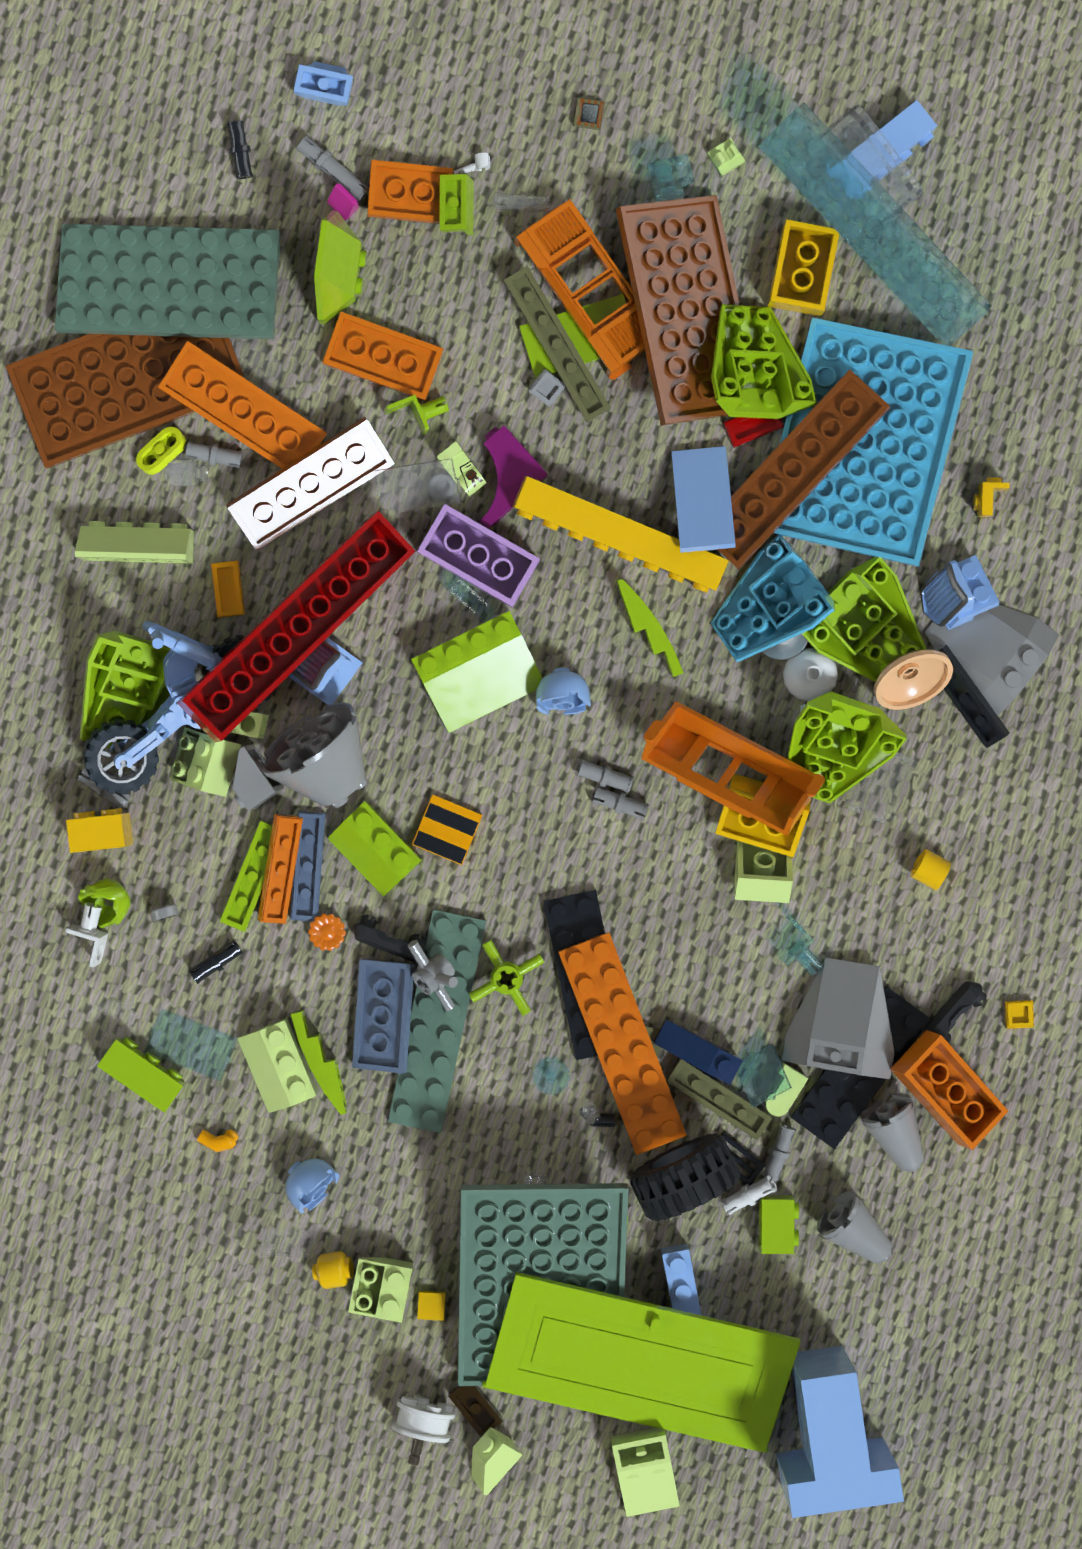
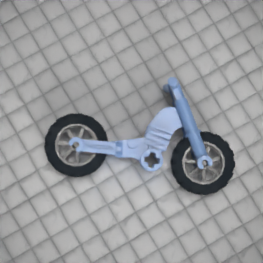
(142, 740)

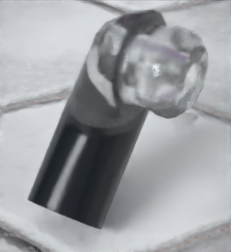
(593, 1117)

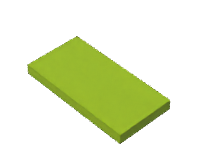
(596, 311)

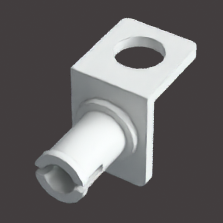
(89, 930)

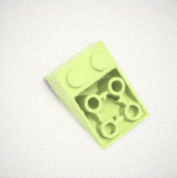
(644, 1471)

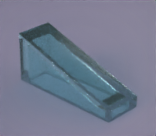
(470, 599)

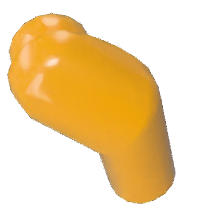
(218, 1143)

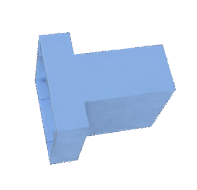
(837, 1462)

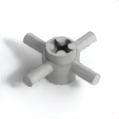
(433, 974)

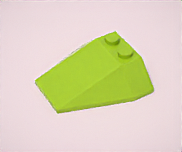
(337, 267)
(122, 681)

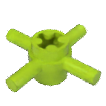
(508, 967)

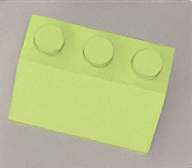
(278, 1065)

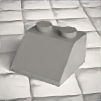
(250, 783)

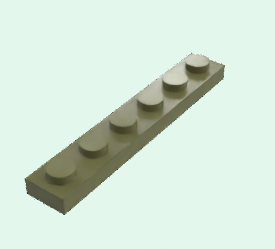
(557, 344)

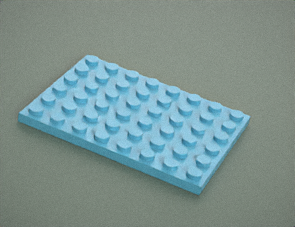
(889, 482)

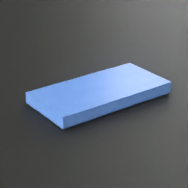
(703, 499)

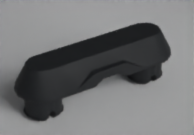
(365, 933)
(967, 995)

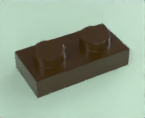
(475, 1408)

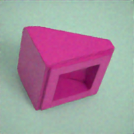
(342, 201)

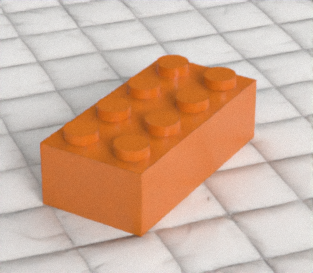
(949, 1090)

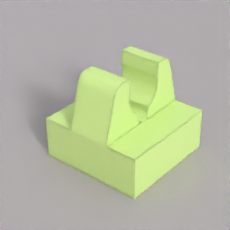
(726, 157)

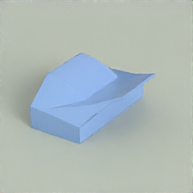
(324, 83)

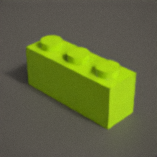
(142, 1073)

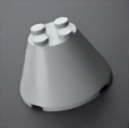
(320, 756)

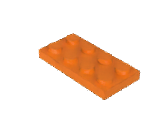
(383, 356)

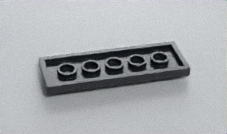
(572, 921)
(841, 1097)

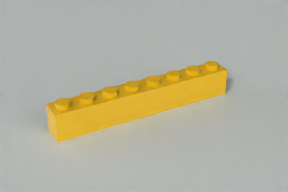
(619, 533)

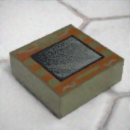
(589, 114)

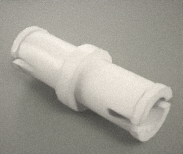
(749, 1195)

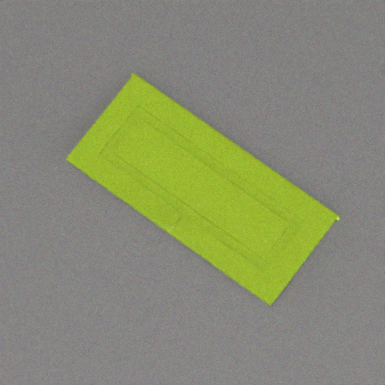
(641, 1362)

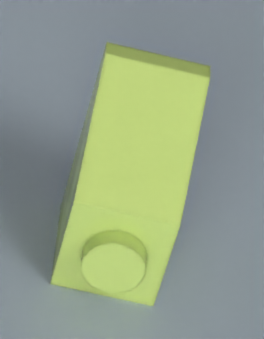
(492, 1459)

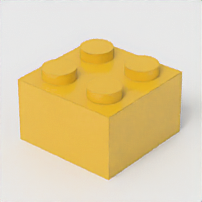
(101, 832)

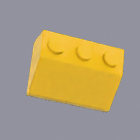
(752, 831)

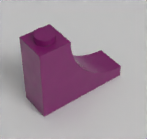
(512, 465)

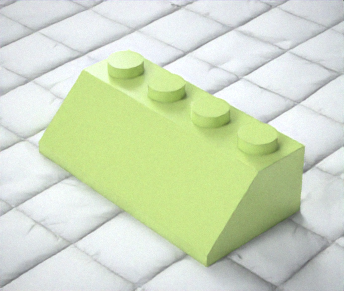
(135, 543)

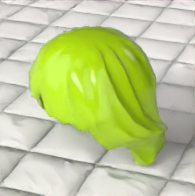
(110, 890)

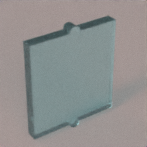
(763, 1076)

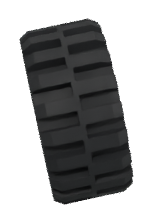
(685, 1177)

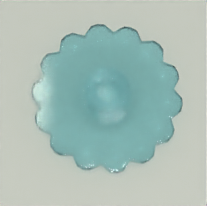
(551, 1076)

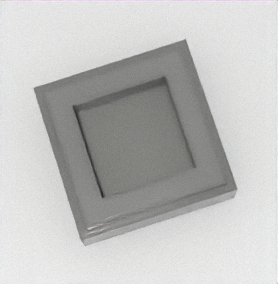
(546, 387)

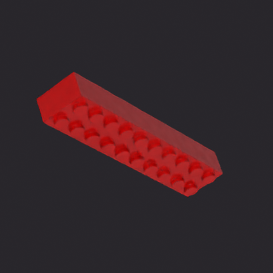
(296, 627)

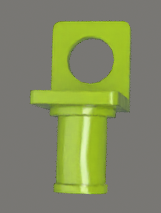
(421, 411)

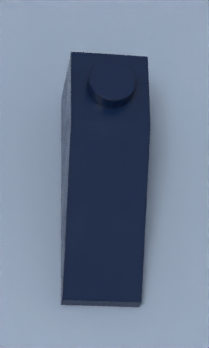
(698, 1051)

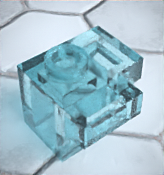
(669, 177)

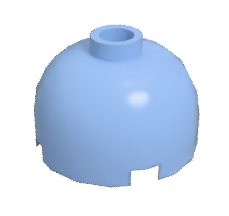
(562, 692)
(306, 1183)

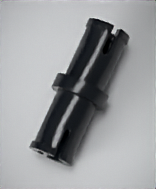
(239, 150)
(215, 961)

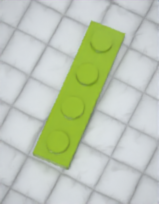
(249, 881)

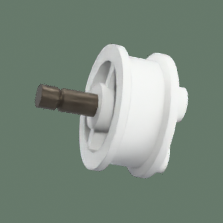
(422, 1422)

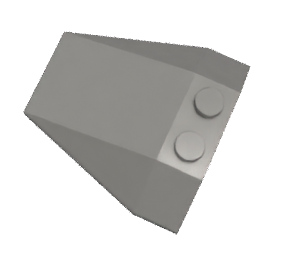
(997, 651)

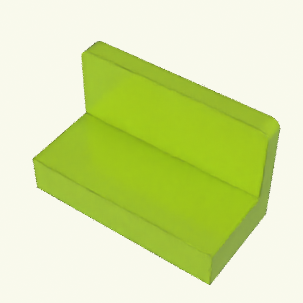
(456, 203)

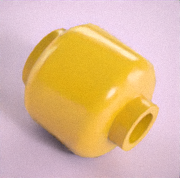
(333, 1270)

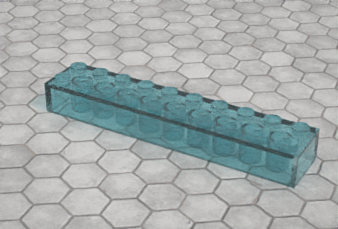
(875, 225)

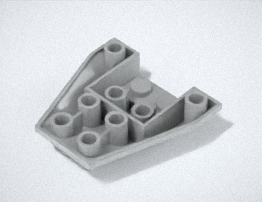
(843, 1022)

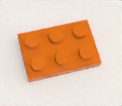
(405, 191)

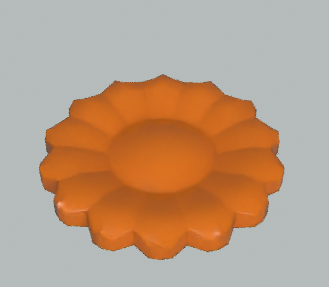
(327, 932)

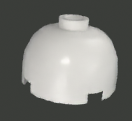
(810, 674)

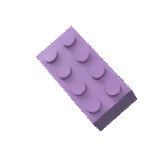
(478, 556)

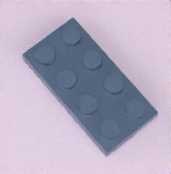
(383, 1016)

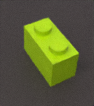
(777, 1224)

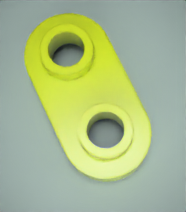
(160, 449)

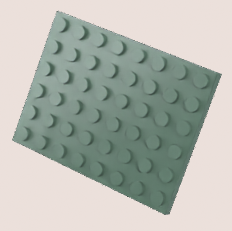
(537, 1230)

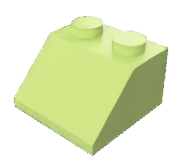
(762, 874)

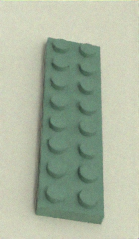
(435, 1033)

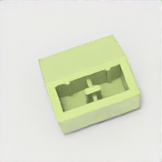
(204, 763)
(381, 1288)

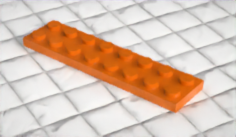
(622, 1043)

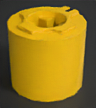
(930, 869)

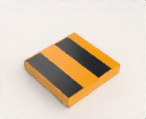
(447, 829)

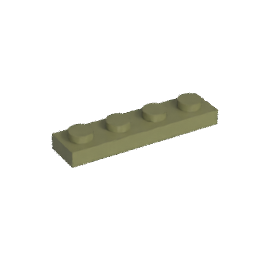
(718, 1099)

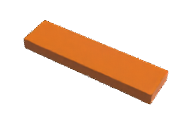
(280, 868)

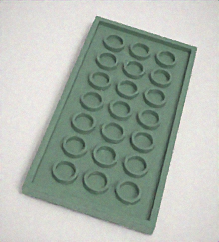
(168, 281)

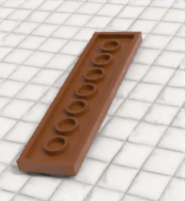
(801, 463)

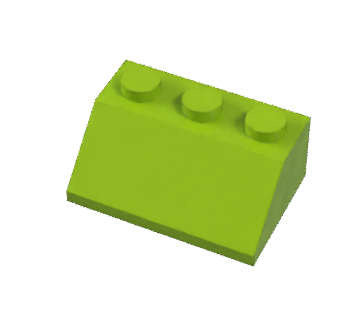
(374, 848)

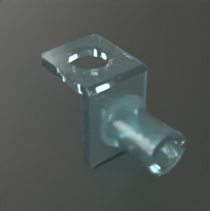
(801, 952)

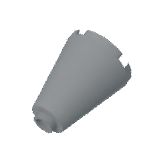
(896, 1130)
(854, 1229)

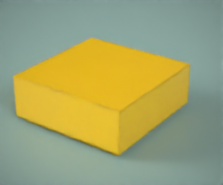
(1019, 1014)
(431, 1305)

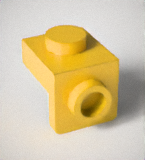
(984, 499)

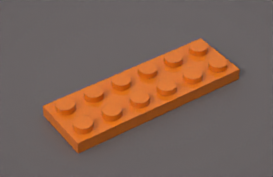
(240, 407)

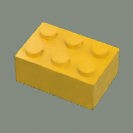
(803, 268)

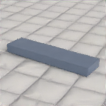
(308, 867)

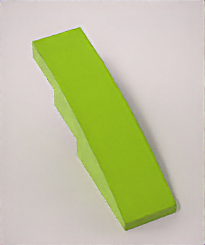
(643, 619)
(324, 1070)

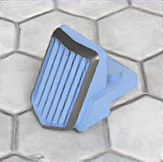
(958, 593)
(326, 671)

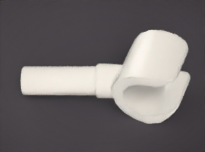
(482, 160)

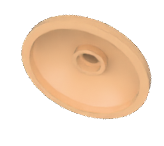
(913, 679)

